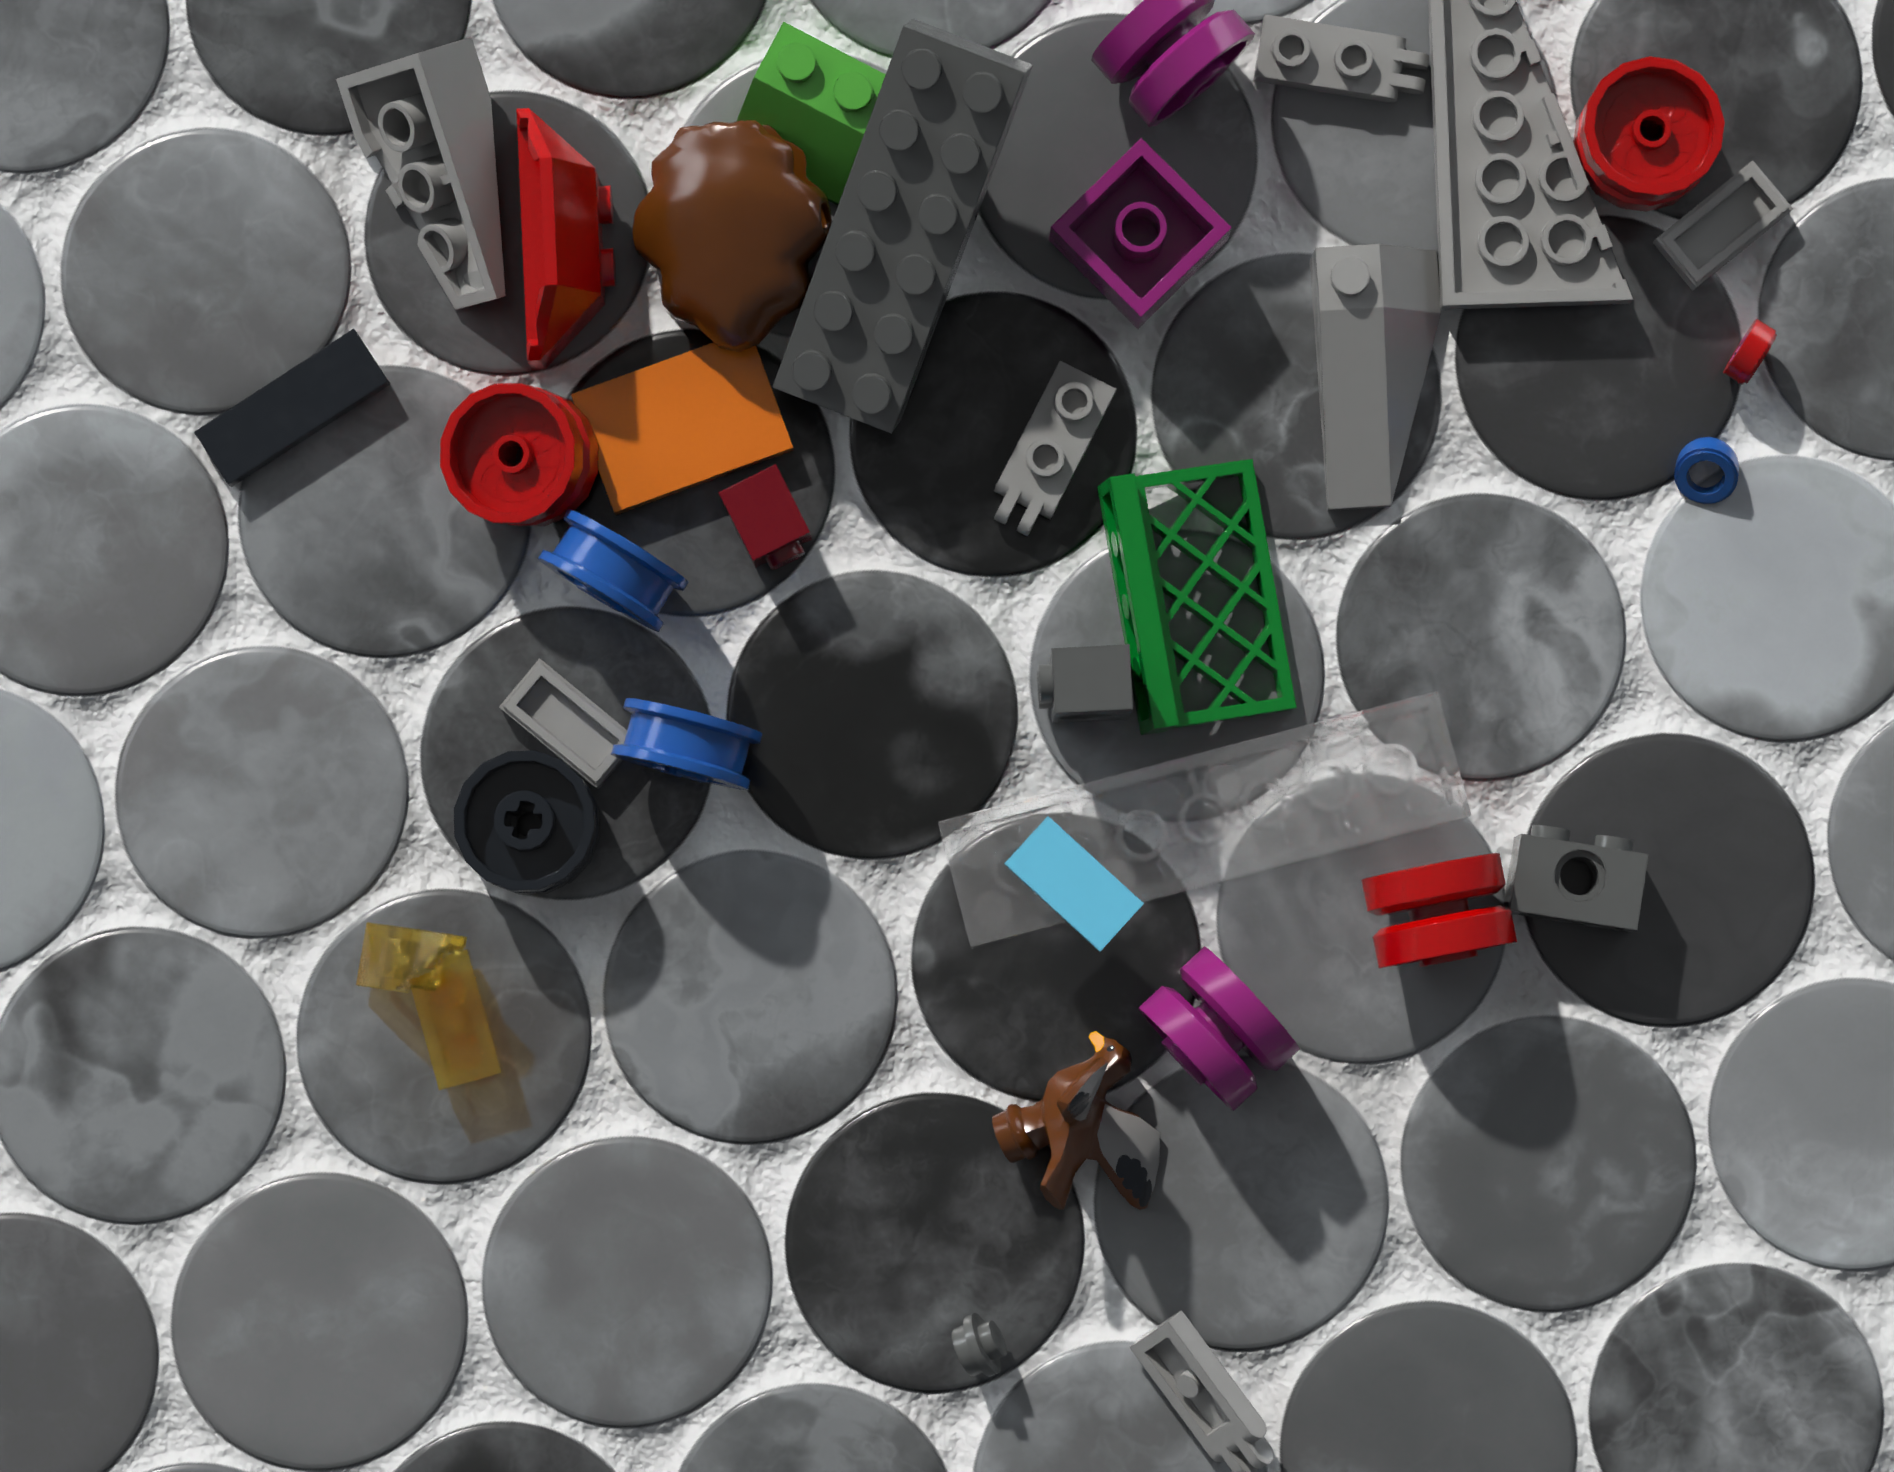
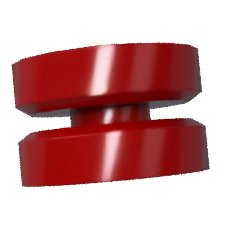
(1674, 107)
(482, 449)
(1439, 911)

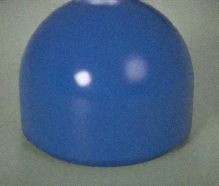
(1710, 450)

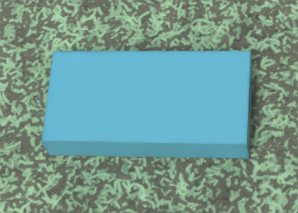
(1073, 883)

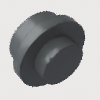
(979, 1346)

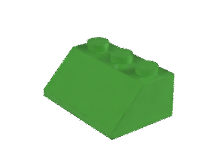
(816, 102)

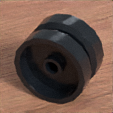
(489, 817)

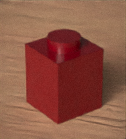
(766, 518)

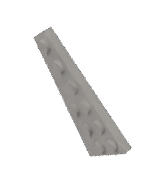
(1506, 172)

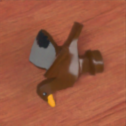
(1084, 1126)

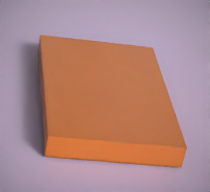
(682, 423)

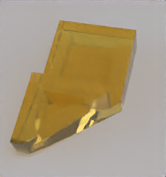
(404, 957)

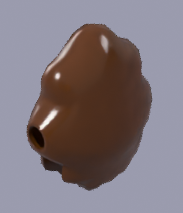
(731, 229)

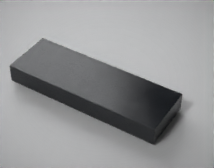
(292, 408)

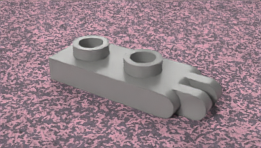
(1336, 60)
(1052, 445)
(1204, 1394)

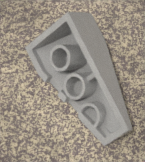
(435, 141)
(1373, 346)

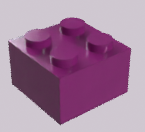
(1139, 233)

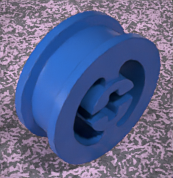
(613, 570)
(686, 743)

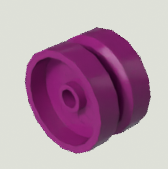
(1172, 52)
(1212, 1034)

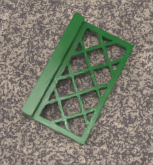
(1143, 604)

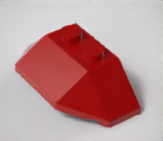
(560, 239)

